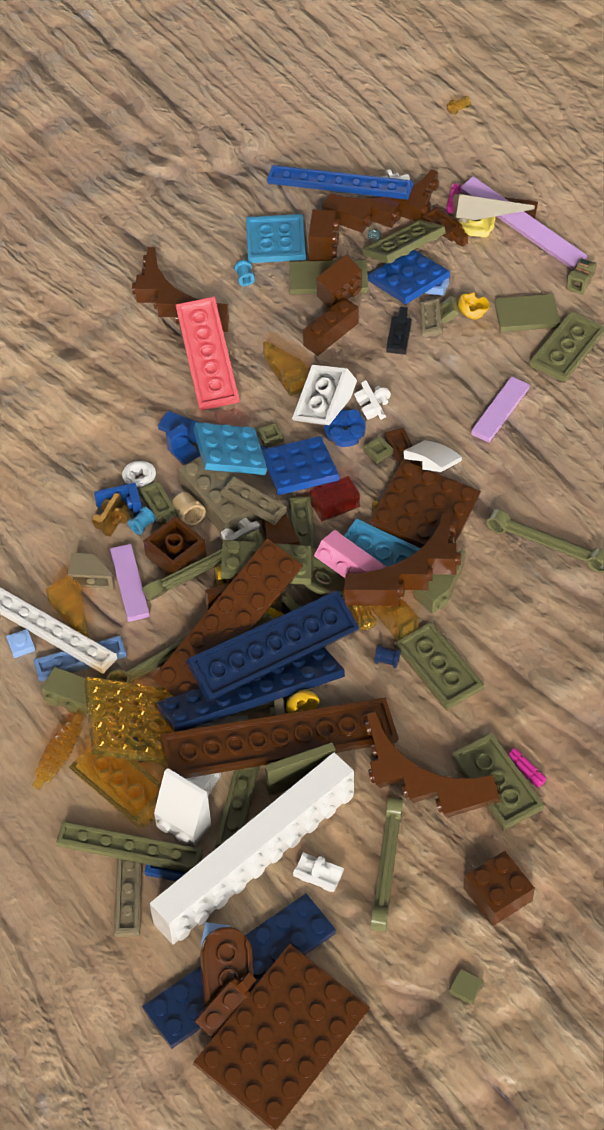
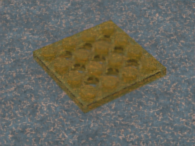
(124, 729)

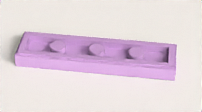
(500, 409)
(129, 583)

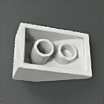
(324, 394)
(182, 809)

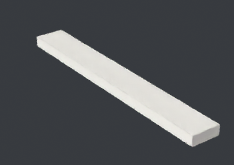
(56, 632)

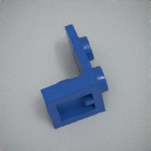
(179, 445)
(128, 494)

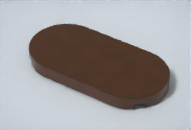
(224, 956)

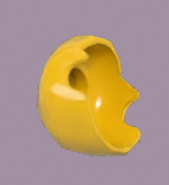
(472, 306)
(302, 701)

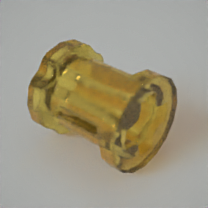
(356, 610)

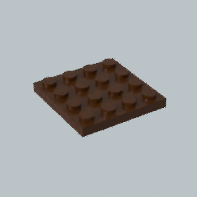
(416, 502)

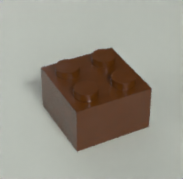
(323, 235)
(339, 282)
(174, 546)
(499, 888)

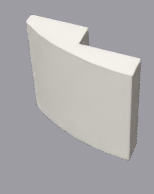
(433, 455)

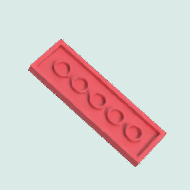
(207, 353)

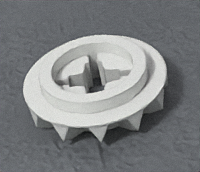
(137, 467)

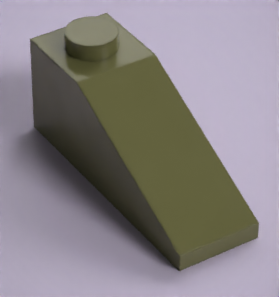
(439, 589)

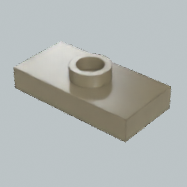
(431, 317)

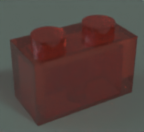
(335, 498)

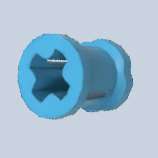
(243, 269)
(141, 520)

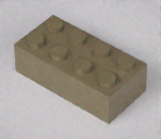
(206, 488)

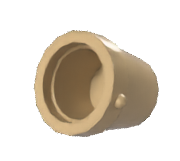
(188, 509)

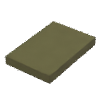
(527, 313)
(288, 771)

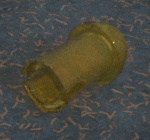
(457, 105)

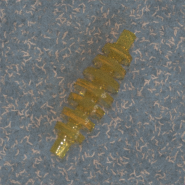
(57, 752)

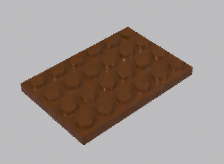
(281, 1037)

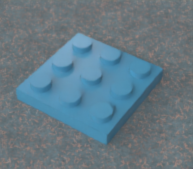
(275, 238)
(229, 448)

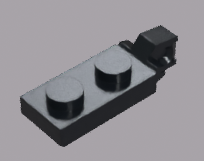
(399, 333)

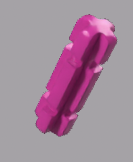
(455, 189)
(527, 768)

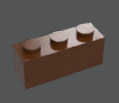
(330, 326)

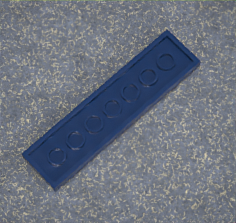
(272, 645)
(305, 673)
(297, 924)

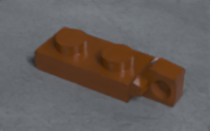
(453, 229)
(224, 1004)

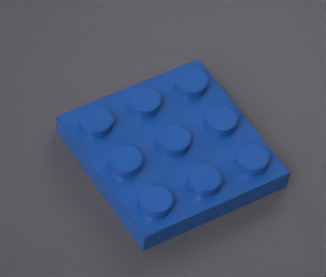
(409, 276)
(300, 465)

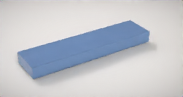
(66, 662)

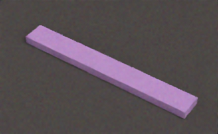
(529, 227)

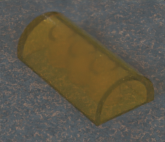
(121, 784)

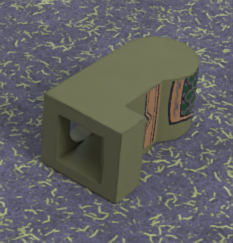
(583, 273)

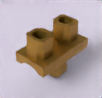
(113, 513)

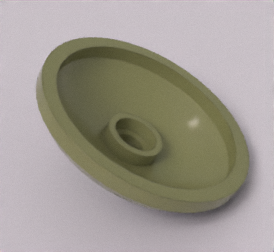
(323, 578)

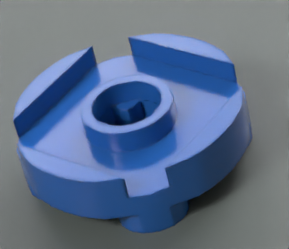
(350, 437)

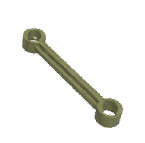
(500, 522)
(159, 587)
(146, 665)
(387, 862)

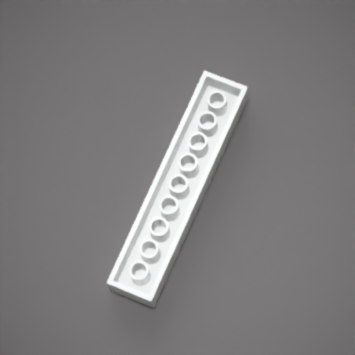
(252, 849)

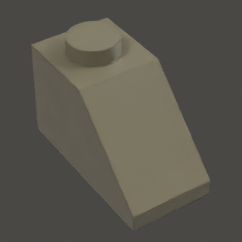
(90, 571)

